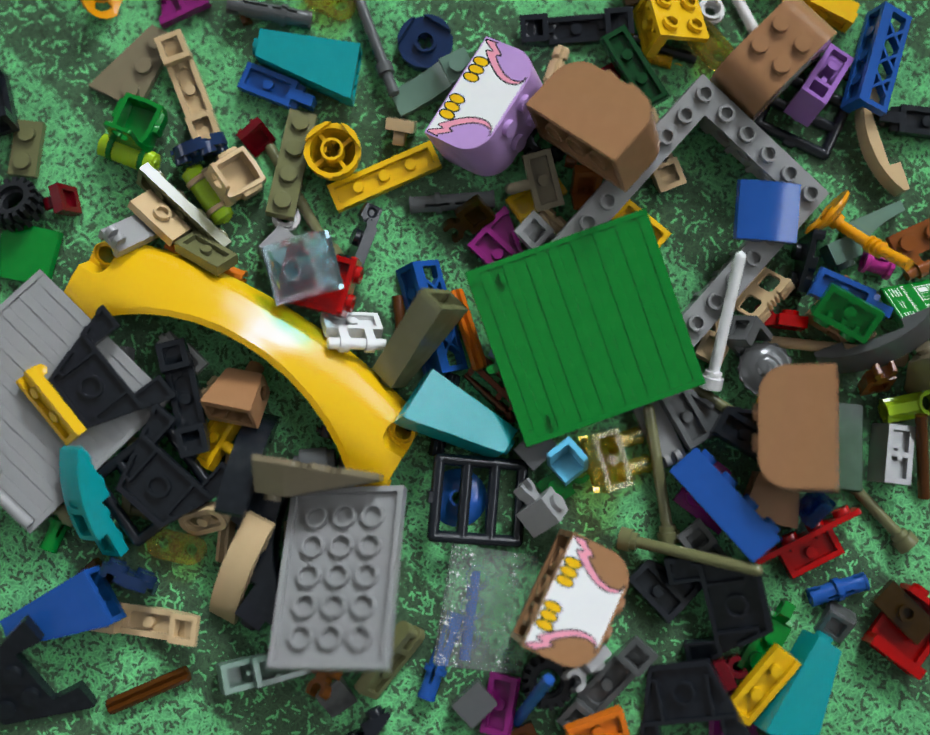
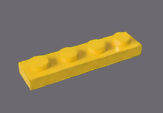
(384, 176)

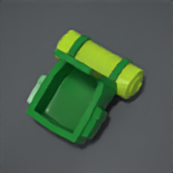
(133, 132)

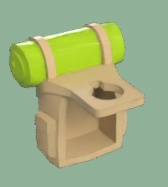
(225, 182)

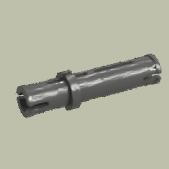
(271, 12)
(446, 202)

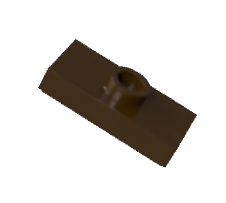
(902, 611)

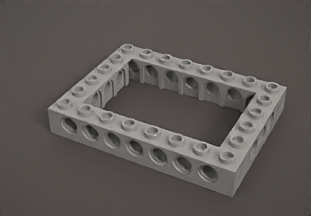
(749, 145)

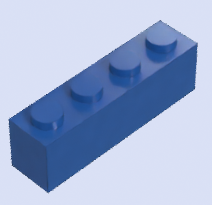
(725, 504)

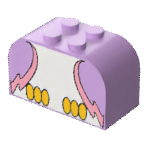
(486, 111)

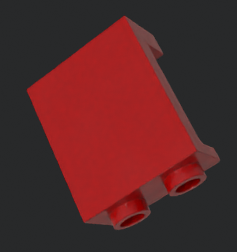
(341, 301)
(894, 645)

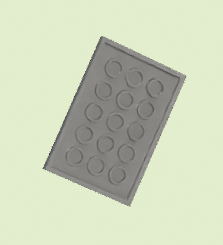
(339, 581)

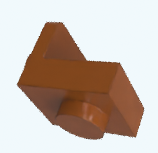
(583, 185)

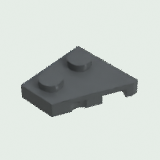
(690, 417)

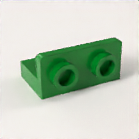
(846, 313)

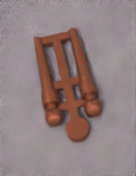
(500, 407)

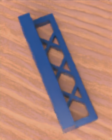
(871, 53)
(411, 280)

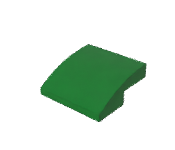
(28, 251)

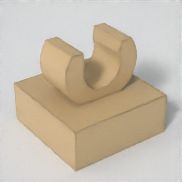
(400, 128)

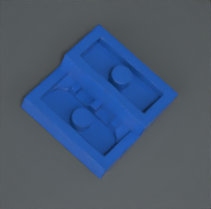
(767, 211)

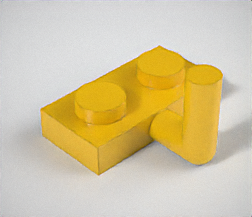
(221, 440)

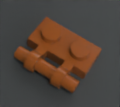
(911, 243)

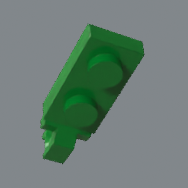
(782, 627)

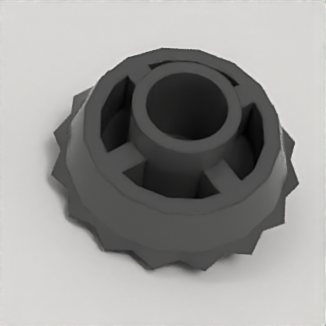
(758, 362)

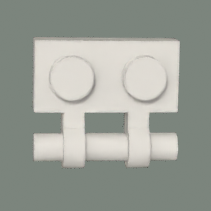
(354, 332)

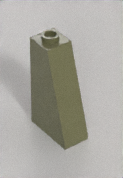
(418, 336)

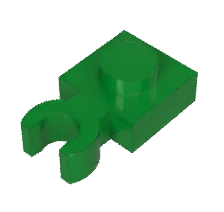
(554, 482)

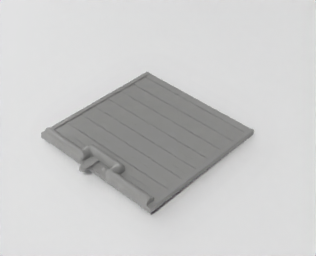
(36, 329)

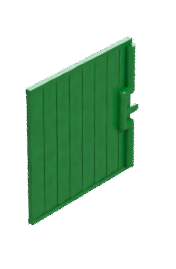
(585, 327)

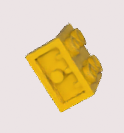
(670, 20)

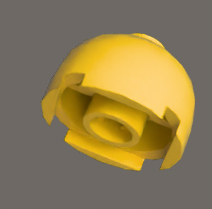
(332, 151)

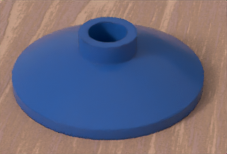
(450, 486)

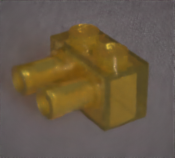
(608, 461)

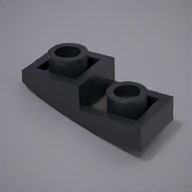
(374, 721)

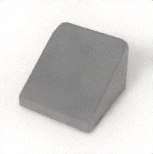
(836, 621)
(340, 698)

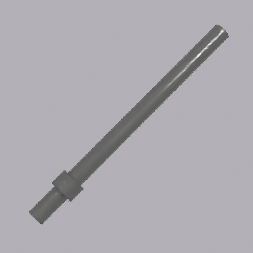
(384, 67)

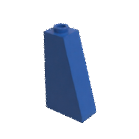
(72, 607)

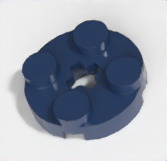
(421, 28)
(194, 150)
(129, 578)

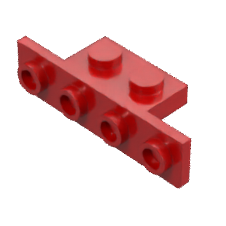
(812, 546)

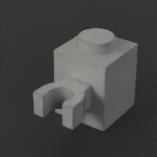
(540, 510)

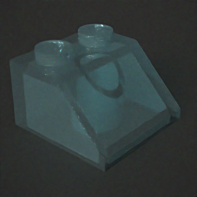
(302, 267)

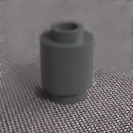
(317, 455)

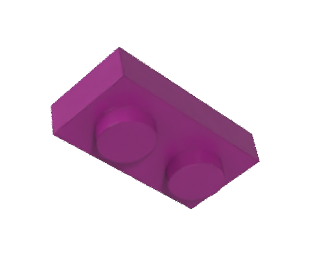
(505, 691)

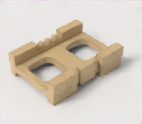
(767, 298)

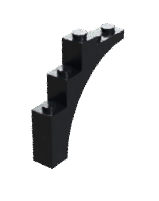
(259, 605)

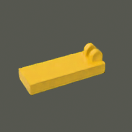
(50, 404)
(764, 682)

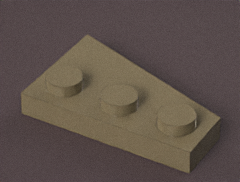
(133, 69)

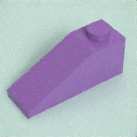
(819, 85)

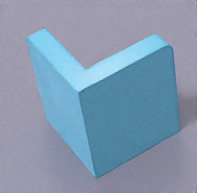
(567, 461)

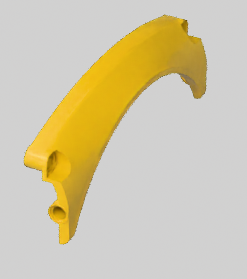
(335, 383)

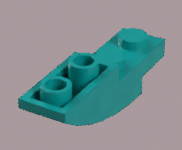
(83, 496)

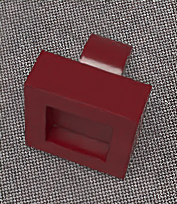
(255, 136)
(63, 200)
(726, 671)

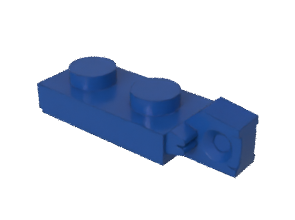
(275, 88)
(825, 277)

